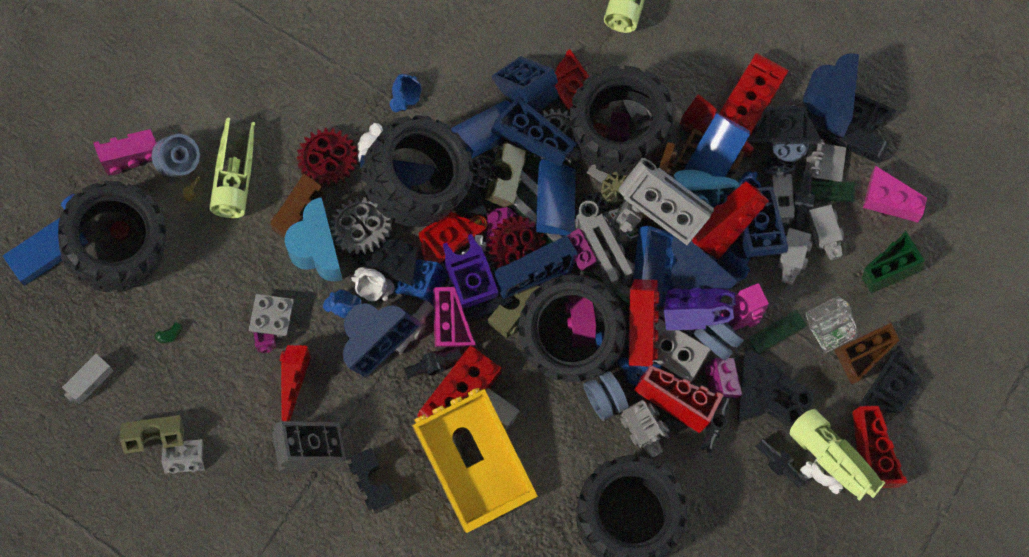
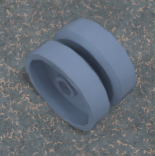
(186, 155)
(717, 338)
(605, 395)

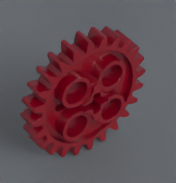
(335, 143)
(501, 250)

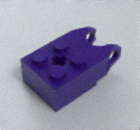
(467, 268)
(696, 308)

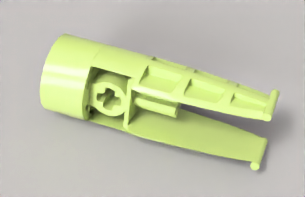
(623, 15)
(227, 200)
(835, 455)

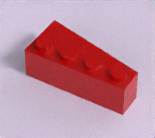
(730, 220)
(643, 322)
(679, 398)
(876, 447)

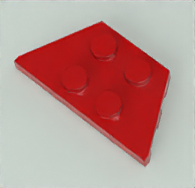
(570, 78)
(449, 230)

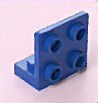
(426, 278)

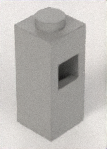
(784, 197)
(87, 379)

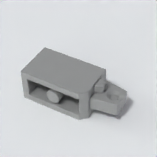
(628, 217)
(826, 230)
(794, 259)
(639, 435)

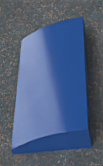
(477, 130)
(718, 147)
(555, 198)
(37, 253)
(655, 259)

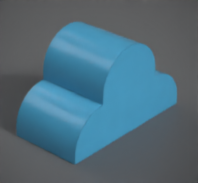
(708, 188)
(311, 243)

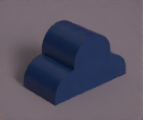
(529, 82)
(833, 93)
(416, 177)
(765, 232)
(700, 269)
(375, 335)

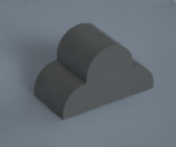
(307, 445)

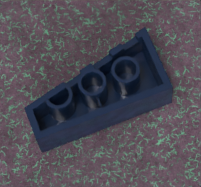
(533, 132)
(536, 268)

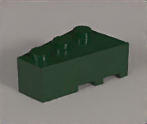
(894, 264)

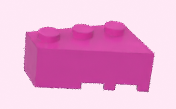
(125, 152)
(893, 197)
(749, 307)
(449, 320)
(581, 320)

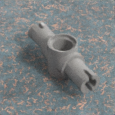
(421, 316)

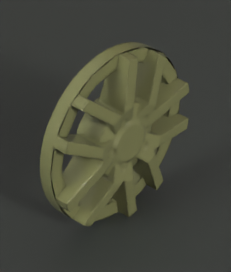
(614, 187)

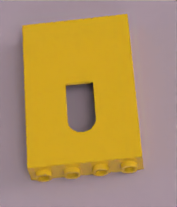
(488, 486)

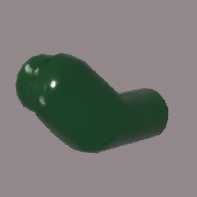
(170, 335)

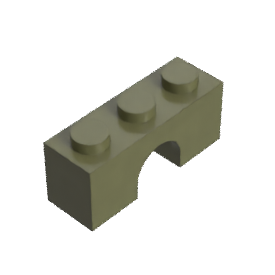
(511, 161)
(506, 320)
(135, 434)

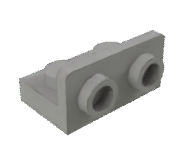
(183, 458)

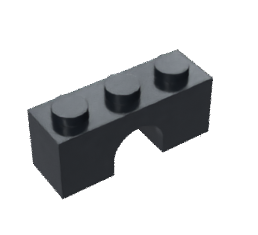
(378, 497)

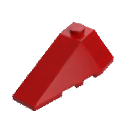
(699, 117)
(293, 371)

